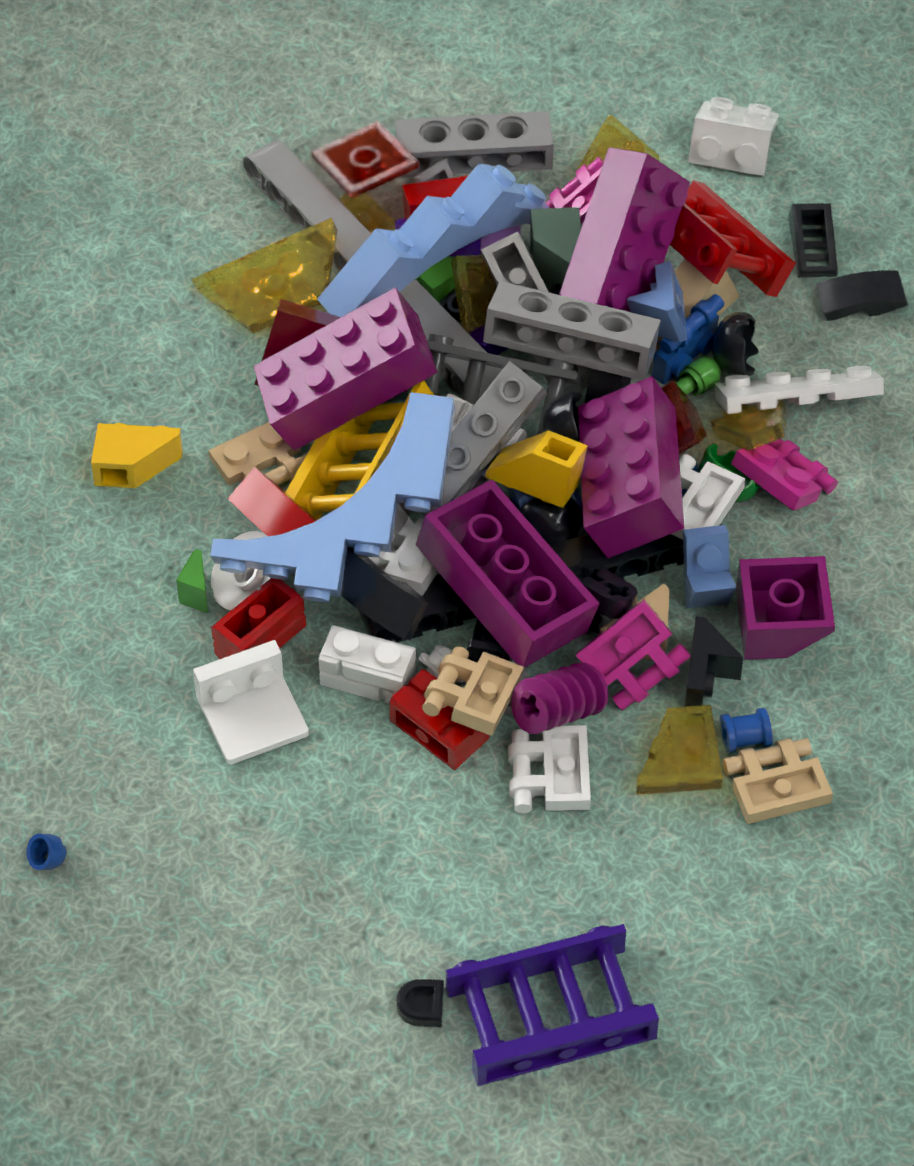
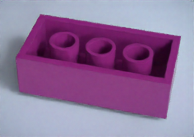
(625, 229)
(344, 369)
(630, 467)
(506, 574)

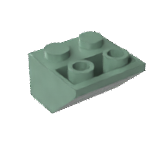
(553, 241)

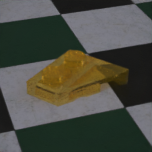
(473, 290)
(751, 426)

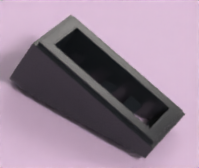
(813, 214)

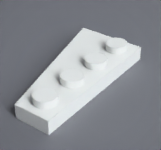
(765, 393)

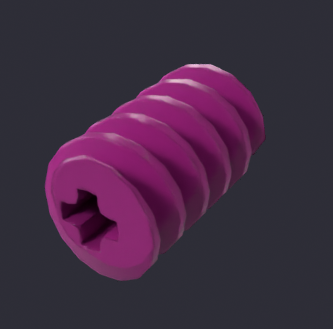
(558, 697)

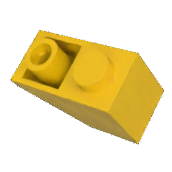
(133, 453)
(541, 466)

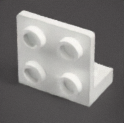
(249, 703)

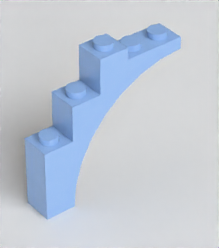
(437, 228)
(318, 551)

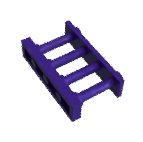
(542, 1046)

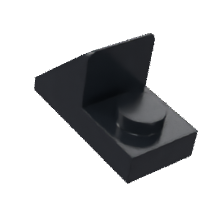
(710, 658)

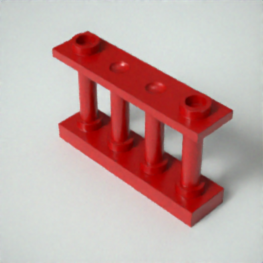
(719, 238)

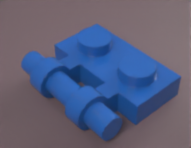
(700, 329)

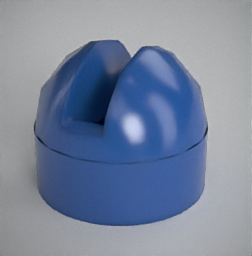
(43, 845)

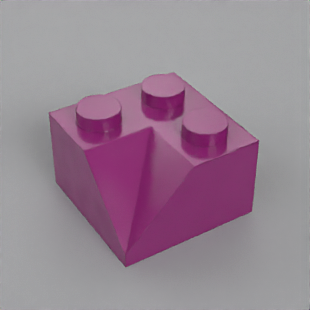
(783, 605)

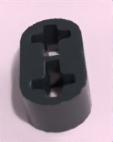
(611, 592)

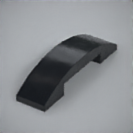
(380, 597)

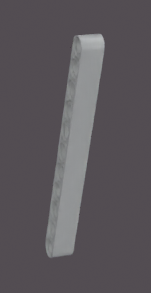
(309, 202)

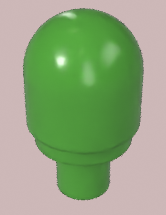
(699, 374)

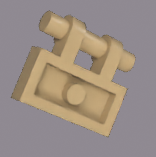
(258, 449)
(483, 697)
(778, 790)

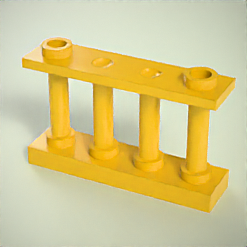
(332, 453)

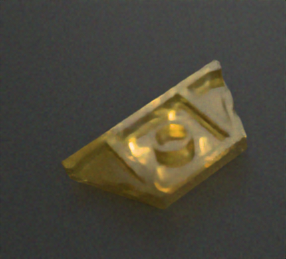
(287, 270)

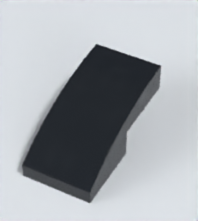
(869, 291)

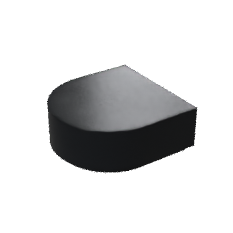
(421, 1002)

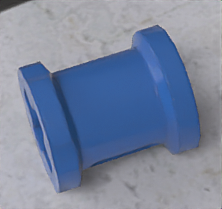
(746, 730)

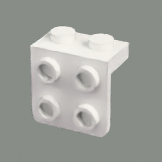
(732, 136)

